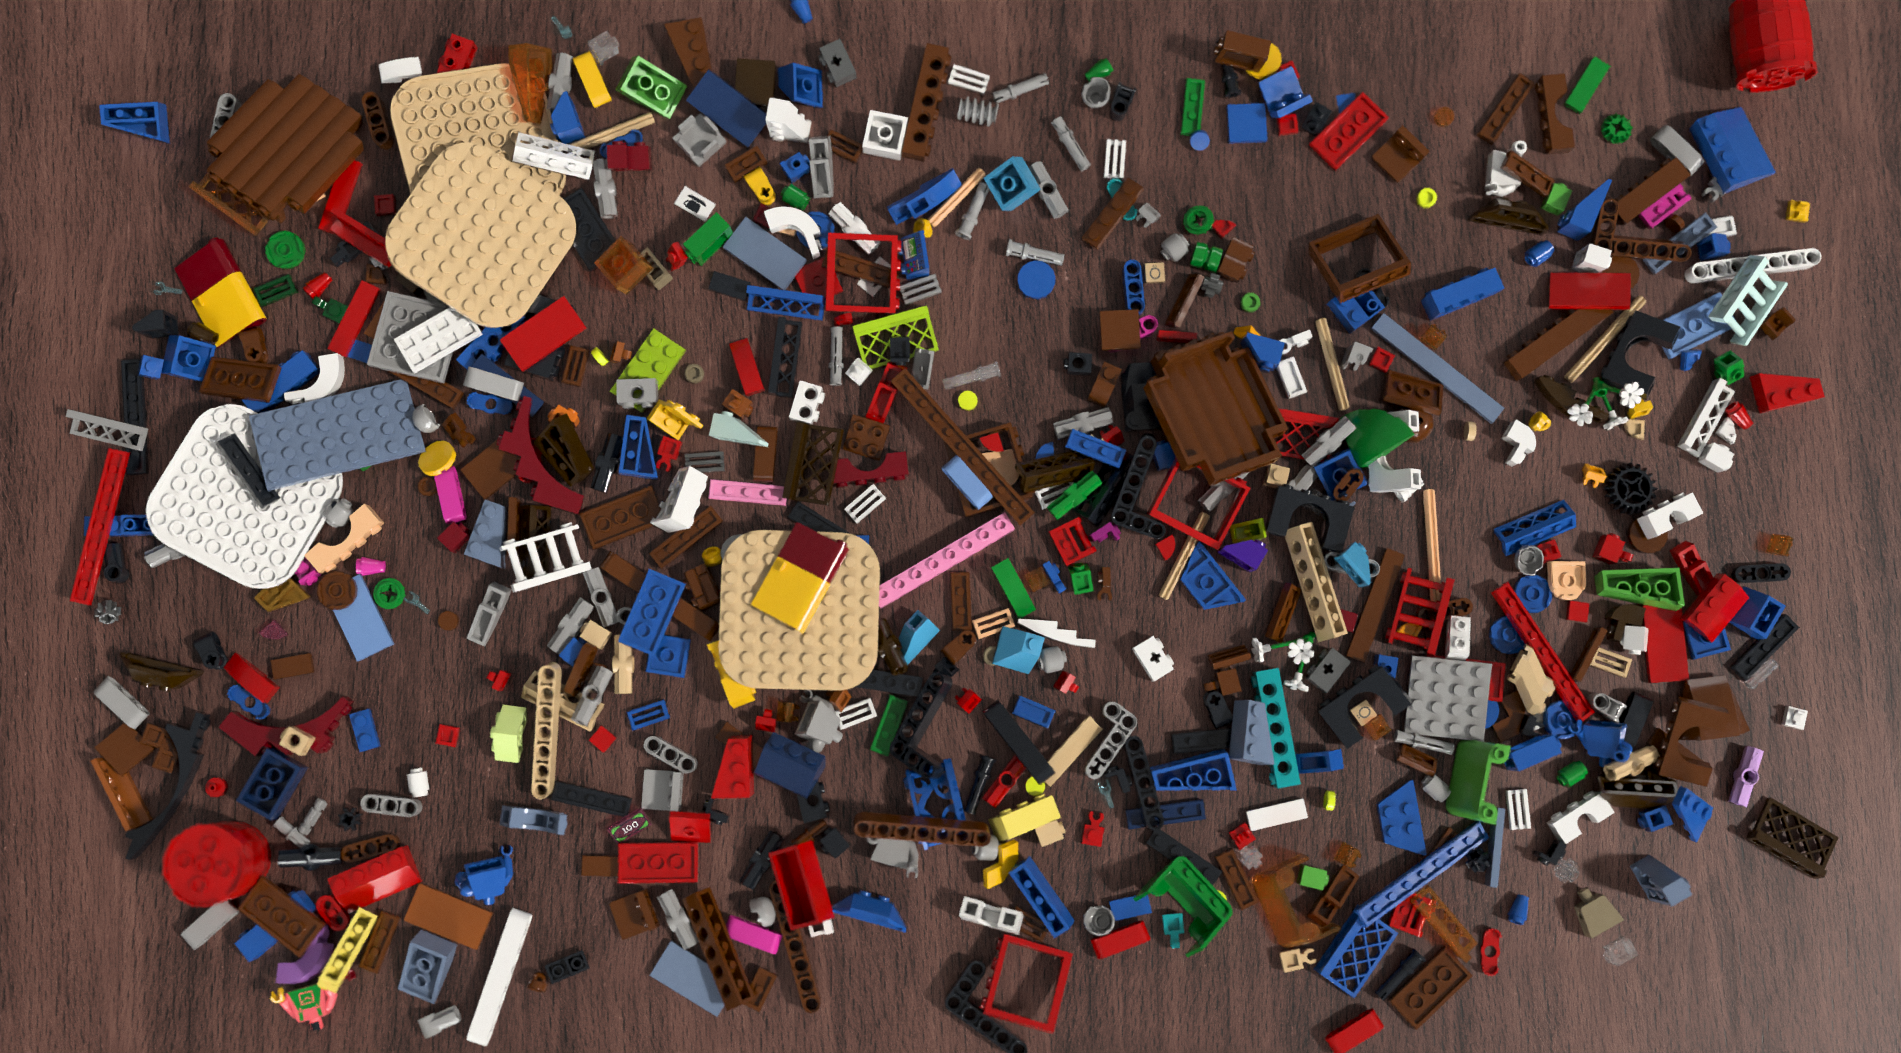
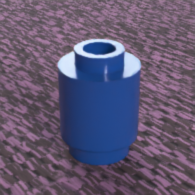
(1539, 253)

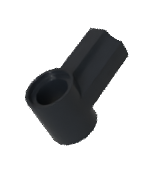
(115, 561)

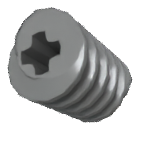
(977, 111)

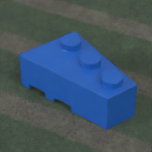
(142, 118)

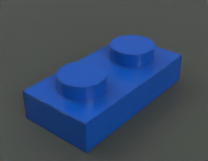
(364, 730)

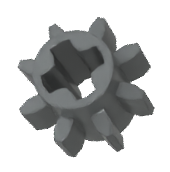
(1212, 285)
(107, 611)

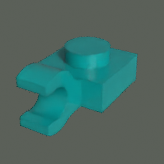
(1173, 926)

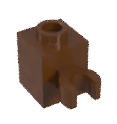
(1226, 681)

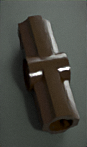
(889, 648)

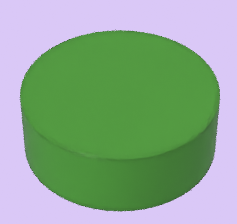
(1250, 302)

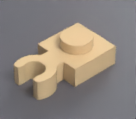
(1293, 959)

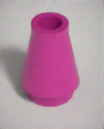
(369, 566)

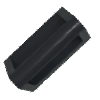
(157, 325)

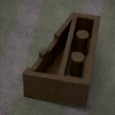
(564, 450)

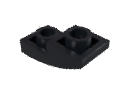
(567, 967)

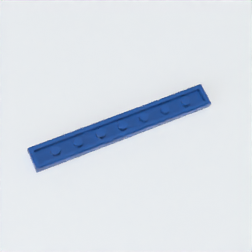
(1421, 874)

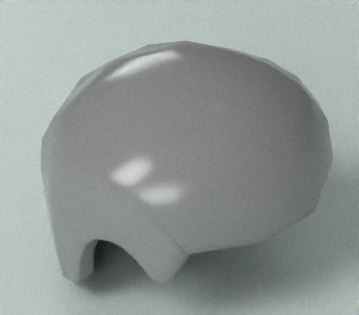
(1096, 92)
(424, 419)
(1529, 559)
(765, 909)
(1099, 920)

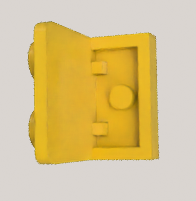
(672, 418)

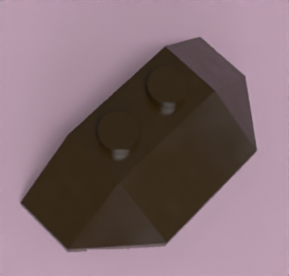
(1511, 215)
(158, 672)
(1638, 791)

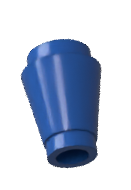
(802, 9)
(1519, 910)

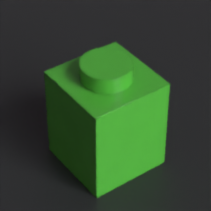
(1557, 199)
(1312, 877)

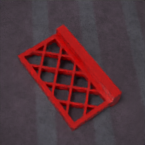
(1308, 419)

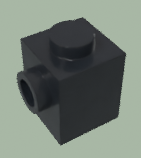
(834, 842)

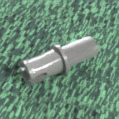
(291, 832)

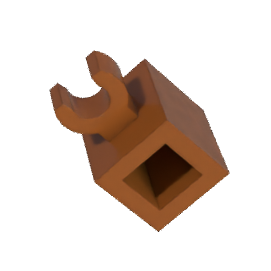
(738, 404)

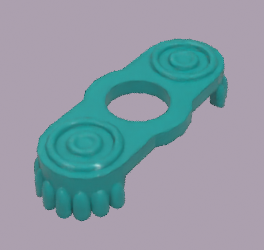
(1112, 187)

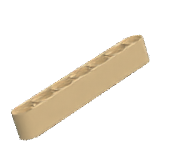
(541, 738)

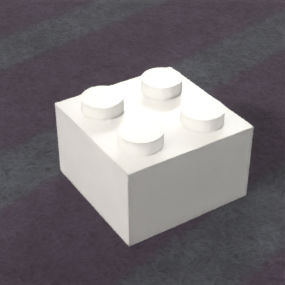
(885, 135)

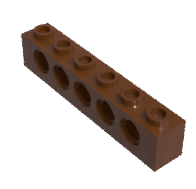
(933, 55)
(718, 948)

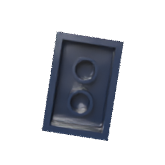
(272, 783)

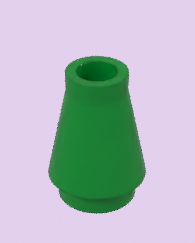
(1100, 69)

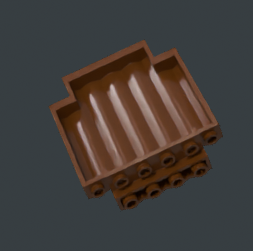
(285, 147)
(1215, 407)

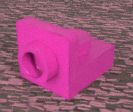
(307, 573)

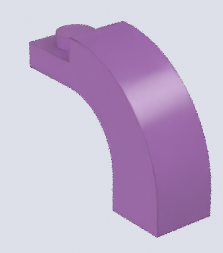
(310, 964)

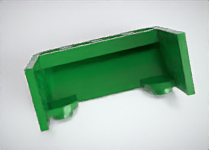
(1195, 895)

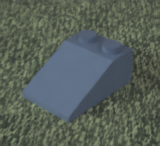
(426, 966)

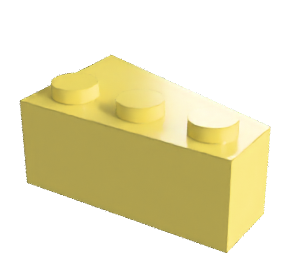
(1024, 817)

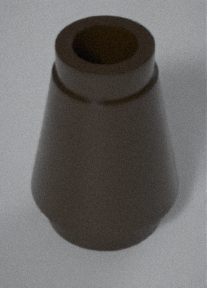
(202, 333)

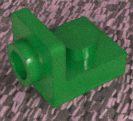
(1081, 578)

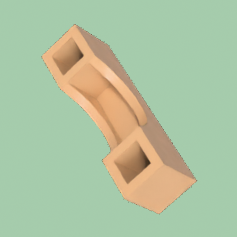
(363, 524)

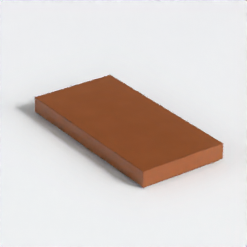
(448, 916)

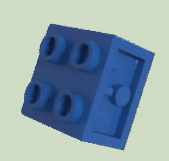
(1283, 93)

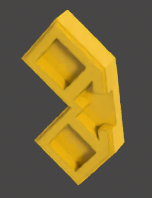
(998, 872)

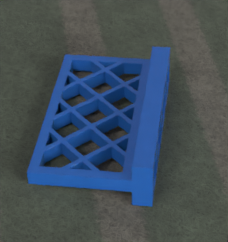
(1340, 945)

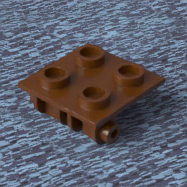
(866, 437)

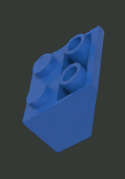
(1356, 311)
(1757, 614)

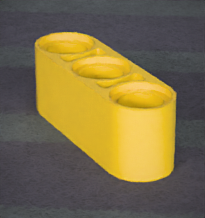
(592, 79)

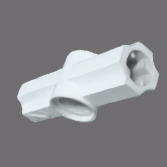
(853, 225)

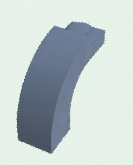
(534, 819)

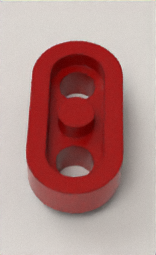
(331, 914)

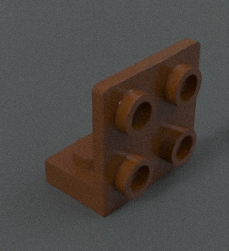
(1400, 154)
(634, 914)

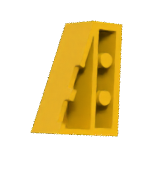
(736, 693)

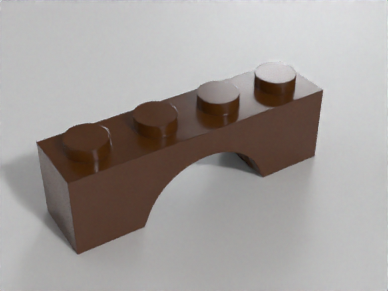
(1556, 136)

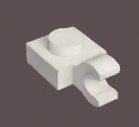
(1300, 340)

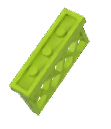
(889, 322)

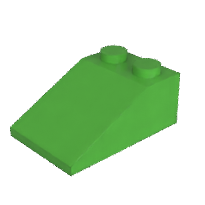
(651, 87)

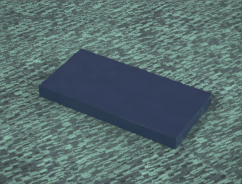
(728, 108)

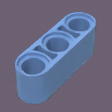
(967, 482)

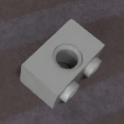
(626, 388)

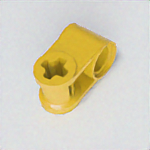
(759, 184)

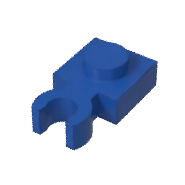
(1052, 572)

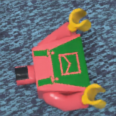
(306, 1003)

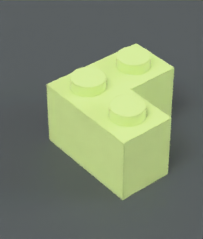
(508, 733)

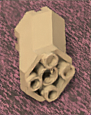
(1531, 680)

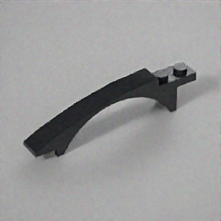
(187, 743)

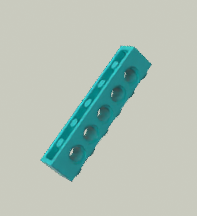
(1290, 776)

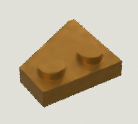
(281, 595)

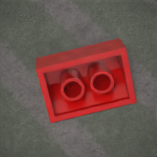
(1715, 606)

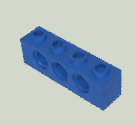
(482, 344)

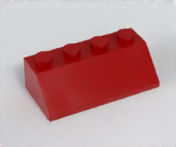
(375, 879)

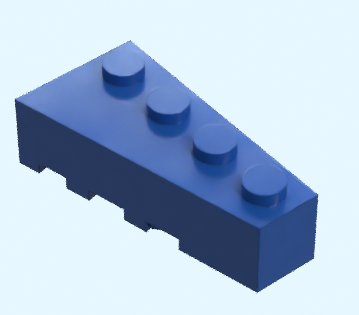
(1462, 293)
(1198, 772)

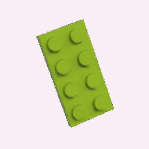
(653, 360)

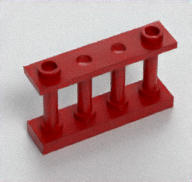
(1438, 606)

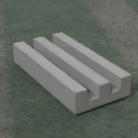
(918, 282)

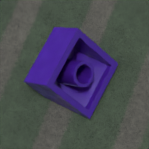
(1245, 554)

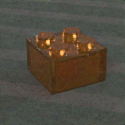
(623, 265)

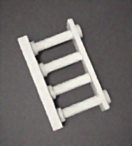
(541, 576)

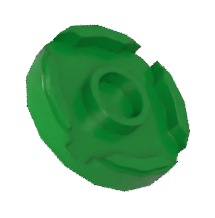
(285, 250)

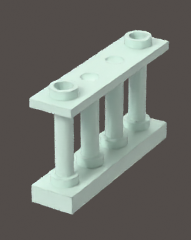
(1736, 292)

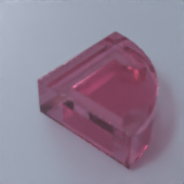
(274, 631)

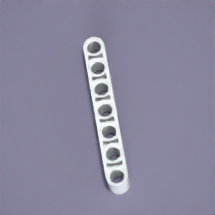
(1779, 259)
(499, 977)

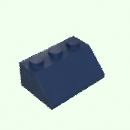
(790, 765)

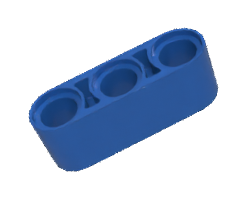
(1133, 279)

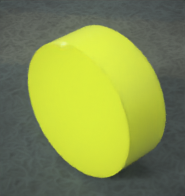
(1426, 198)
(599, 356)
(967, 400)
(1033, 787)
(1329, 800)

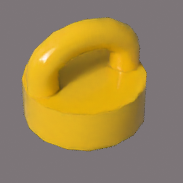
(923, 224)
(1538, 420)
(712, 556)

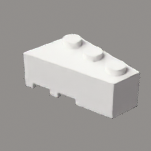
(785, 122)
(682, 501)

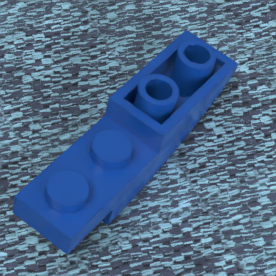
(925, 198)
(126, 526)

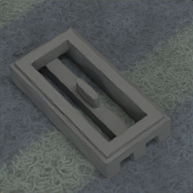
(705, 462)

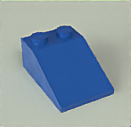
(1581, 218)

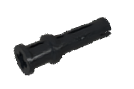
(1230, 81)
(982, 775)
(1406, 967)

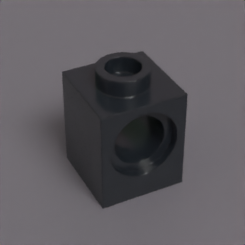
(1085, 358)

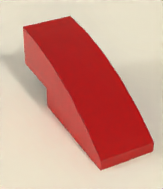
(746, 367)
(884, 394)
(1691, 566)
(251, 678)

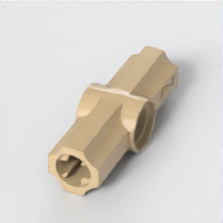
(623, 667)
(1634, 765)

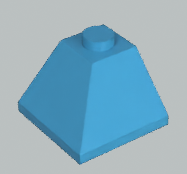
(1355, 563)
(1017, 650)

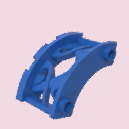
(948, 779)

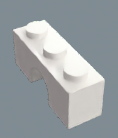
(1681, 509)
(1565, 824)
(990, 916)

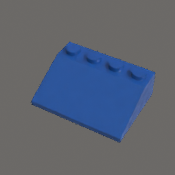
(1731, 149)

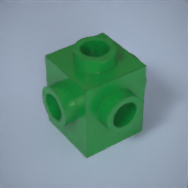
(1729, 367)

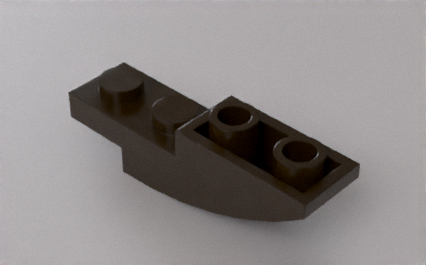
(1562, 397)

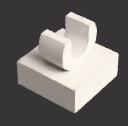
(858, 371)
(1794, 717)

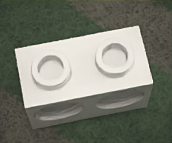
(801, 402)
(1457, 638)

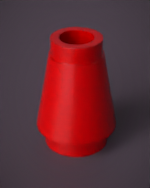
(317, 285)
(1738, 414)

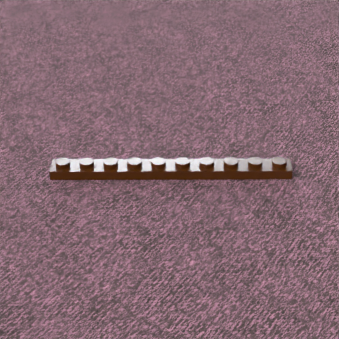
(962, 446)

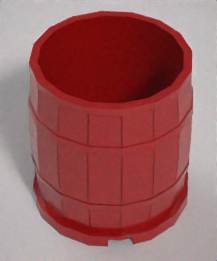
(1771, 44)
(216, 862)

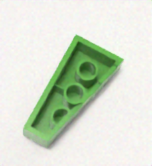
(1643, 586)

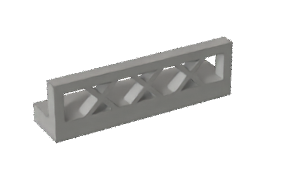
(114, 425)

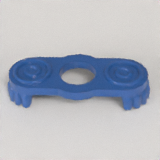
(631, 138)
(478, 401)
(240, 694)

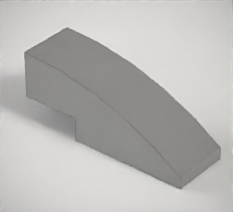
(821, 166)
(489, 613)

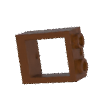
(1242, 51)

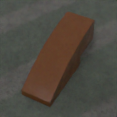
(1333, 896)

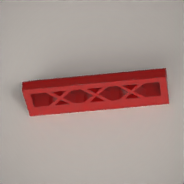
(360, 237)

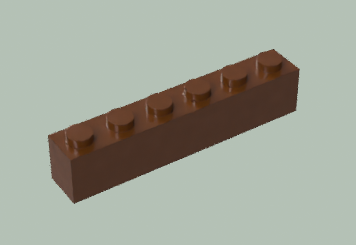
(1553, 340)

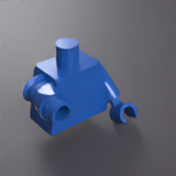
(1603, 740)
(486, 877)

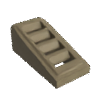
(661, 277)

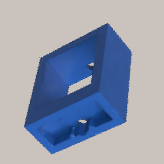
(1532, 752)

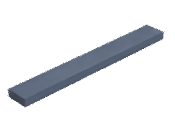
(1437, 368)

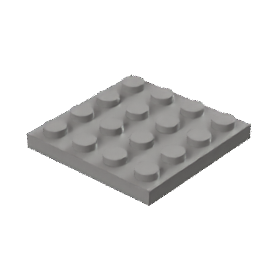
(398, 316)
(1448, 698)

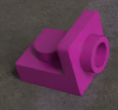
(1101, 533)

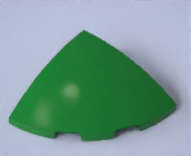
(1375, 434)

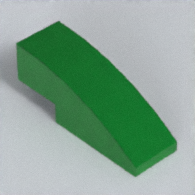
(1013, 588)

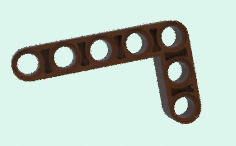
(1632, 242)

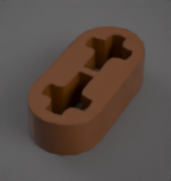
(1351, 487)

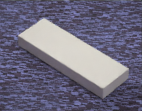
(1276, 814)

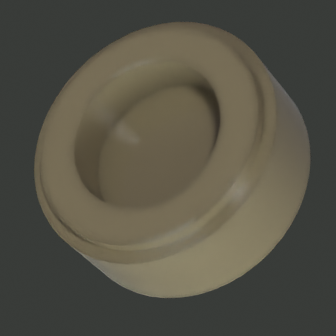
(694, 373)
(989, 654)

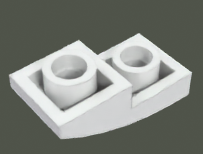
(396, 70)

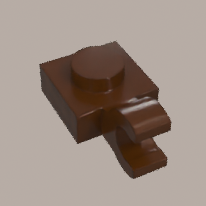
(456, 429)
(1104, 578)

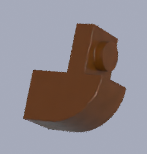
(1104, 384)

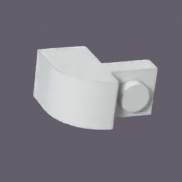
(1522, 439)

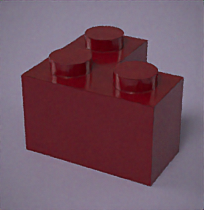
(628, 158)

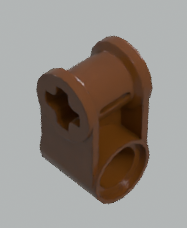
(253, 343)
(956, 648)

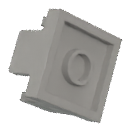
(699, 138)

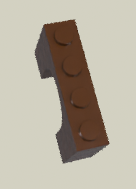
(1688, 714)

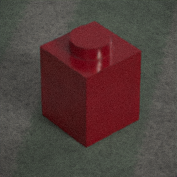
(454, 536)

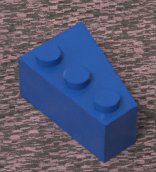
(637, 451)

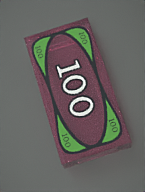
(629, 825)

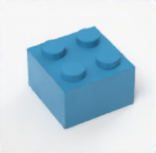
(1012, 183)

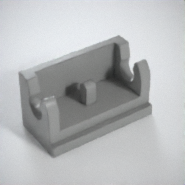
(1355, 354)
(923, 366)

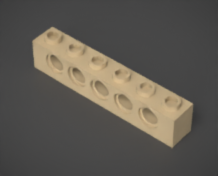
(1315, 582)

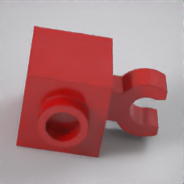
(1610, 550)

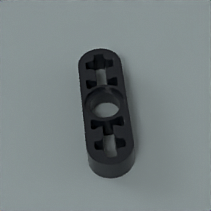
(1768, 569)

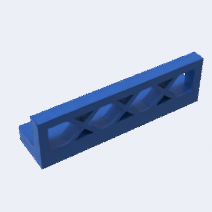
(790, 296)
(1538, 530)

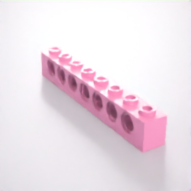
(944, 559)

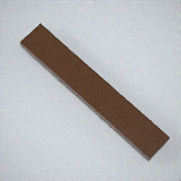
(1375, 605)

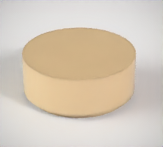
(1469, 431)

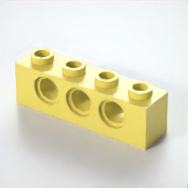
(347, 950)

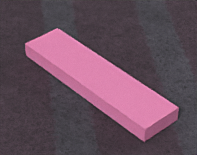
(746, 492)

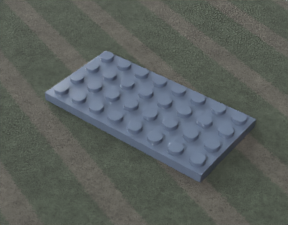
(336, 434)

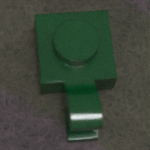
(333, 310)

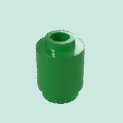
(795, 197)
(1572, 773)

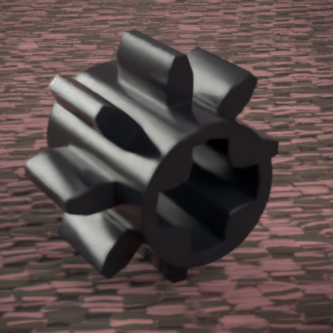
(344, 819)
(1477, 860)

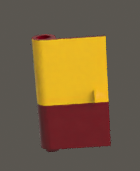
(220, 291)
(800, 577)

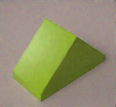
(1248, 531)

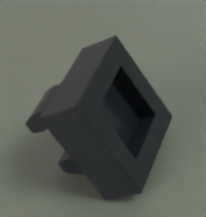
(946, 667)
(1528, 724)

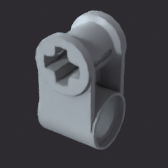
(1608, 708)

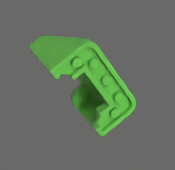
(1471, 777)

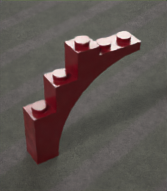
(529, 467)
(258, 737)

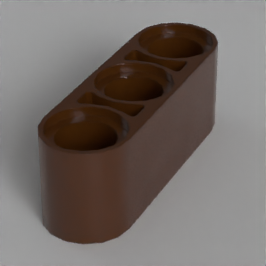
(374, 112)
(765, 456)

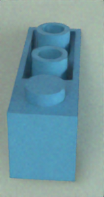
(916, 635)

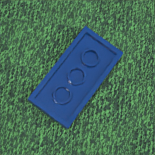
(651, 612)

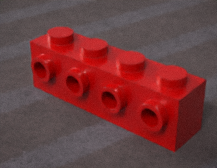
(457, 55)

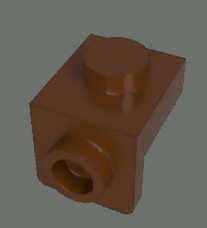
(1777, 323)

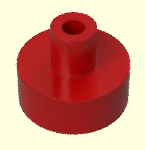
(216, 787)

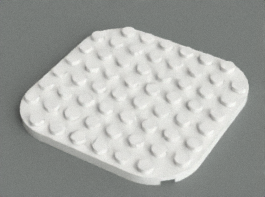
(215, 519)

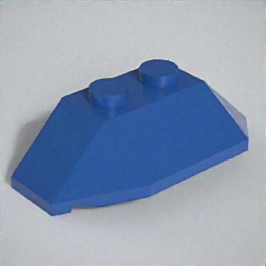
(870, 909)

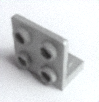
(662, 790)

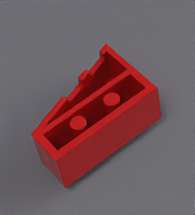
(1783, 391)
(736, 769)

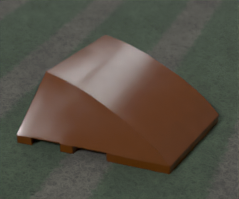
(1717, 692)

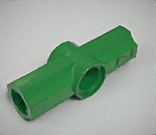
(1074, 495)

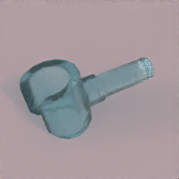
(565, 31)
(166, 289)
(415, 600)
(1106, 791)

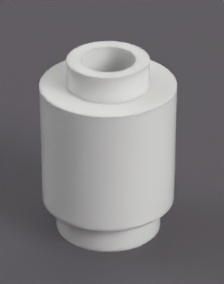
(418, 782)

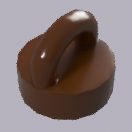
(538, 986)

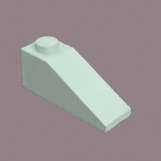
(731, 429)

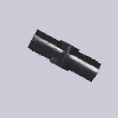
(607, 462)
(309, 857)
(760, 860)

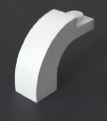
(792, 218)
(328, 383)

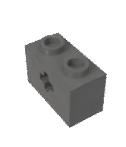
(833, 53)
(1337, 665)

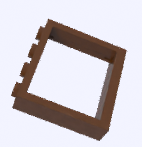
(1369, 281)
(1018, 452)

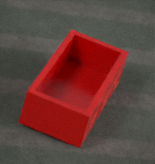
(801, 885)

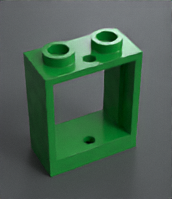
(707, 239)

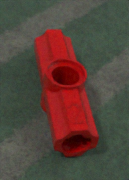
(998, 789)

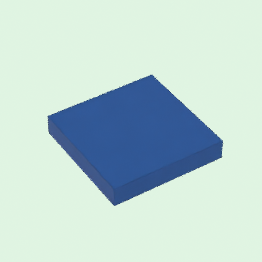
(1246, 123)
(1701, 647)
(670, 658)

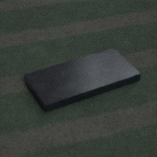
(592, 234)

